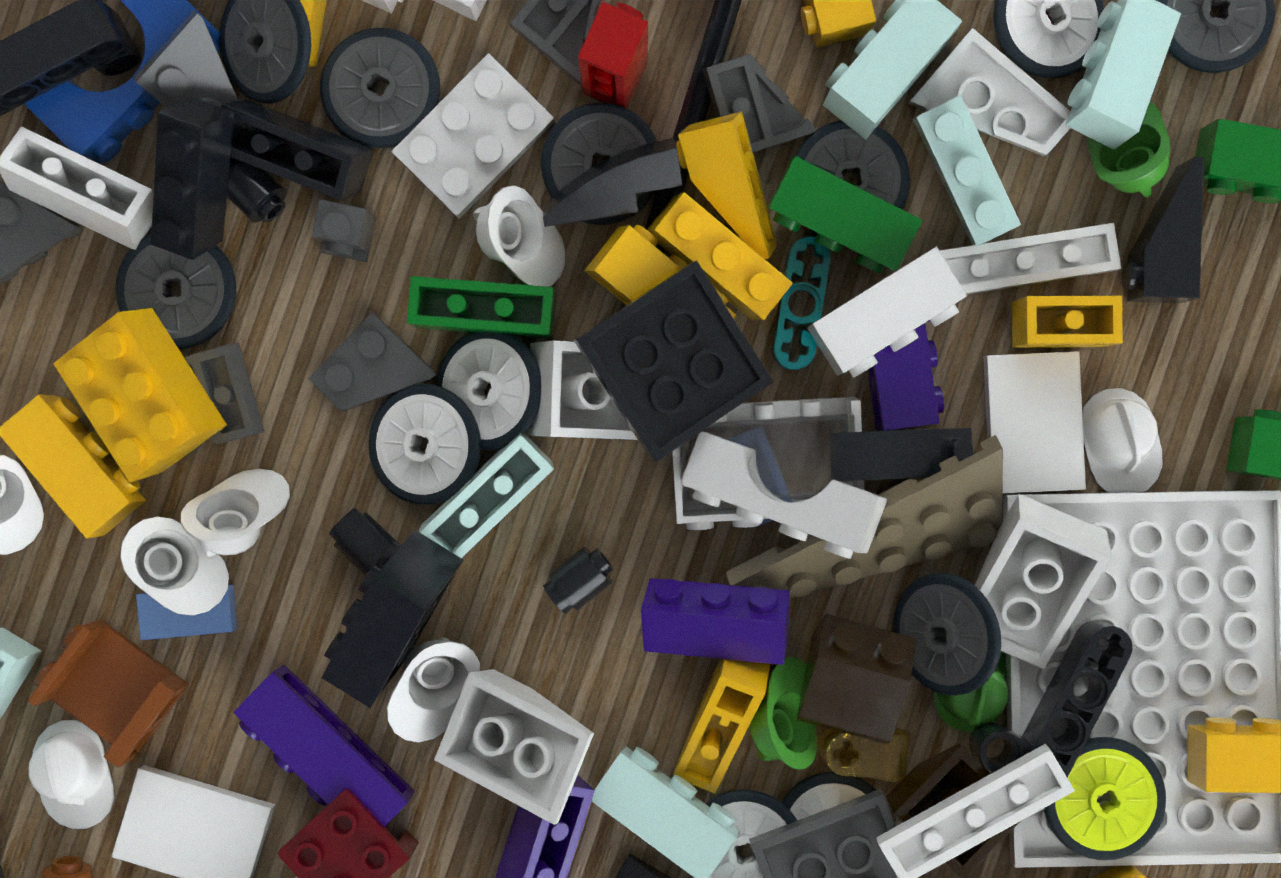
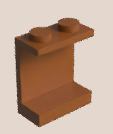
(110, 688)

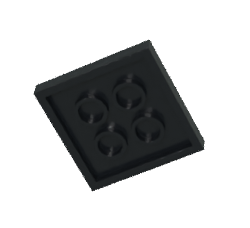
(673, 361)

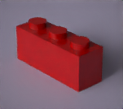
(614, 54)

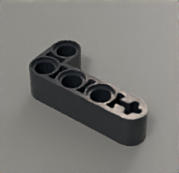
(61, 48)
(1060, 701)

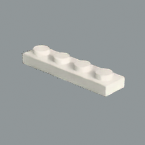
(1035, 259)
(975, 814)

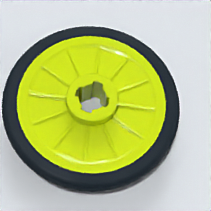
(1129, 817)

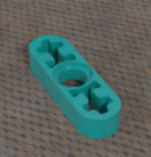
(795, 268)

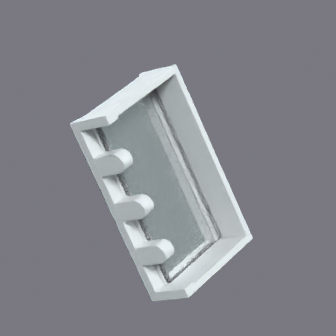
(789, 447)

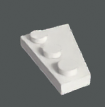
(997, 95)

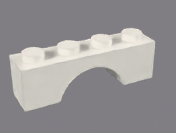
(729, 473)

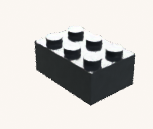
(389, 617)

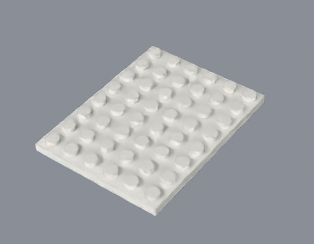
(1202, 605)

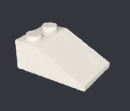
(573, 397)
(1040, 576)
(514, 743)

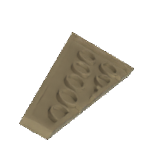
(919, 523)

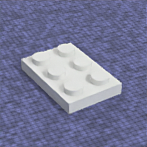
(473, 136)

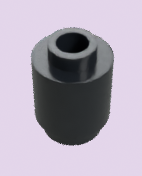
(254, 192)
(361, 540)
(579, 579)

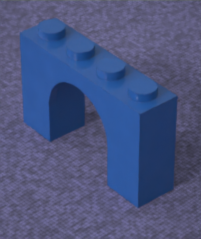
(99, 121)

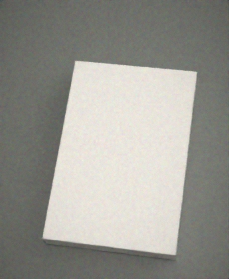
(1037, 419)
(191, 827)

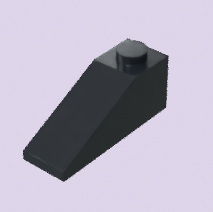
(1168, 251)
(896, 453)

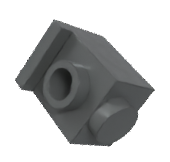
(344, 230)

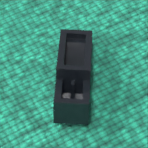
(612, 185)

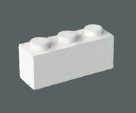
(77, 188)
(888, 314)

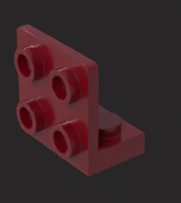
(346, 843)

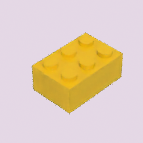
(139, 393)

